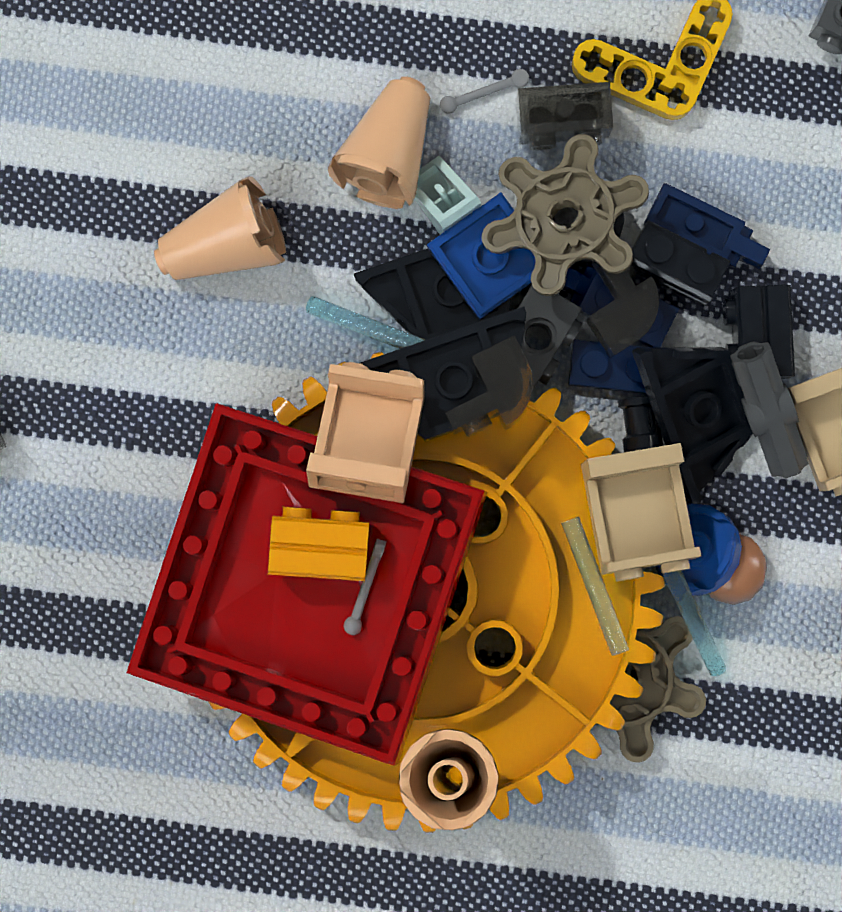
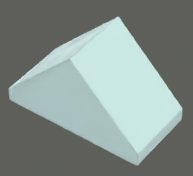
(444, 195)

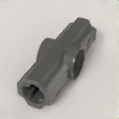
(769, 409)

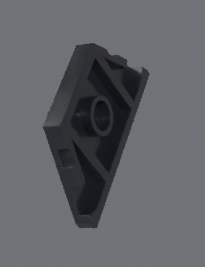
(420, 295)
(447, 366)
(697, 406)

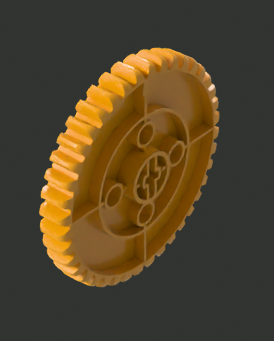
(518, 582)

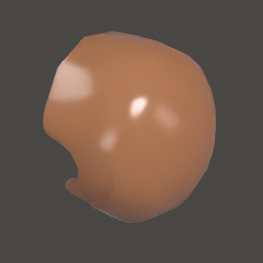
(748, 576)

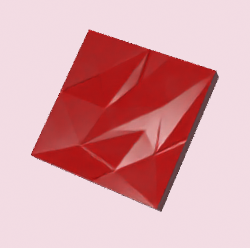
(279, 640)

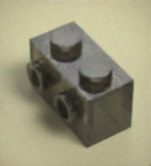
(562, 112)

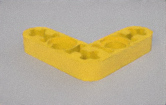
(674, 74)

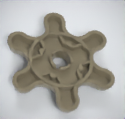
(544, 194)
(660, 692)

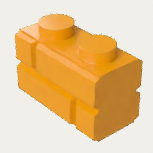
(318, 546)

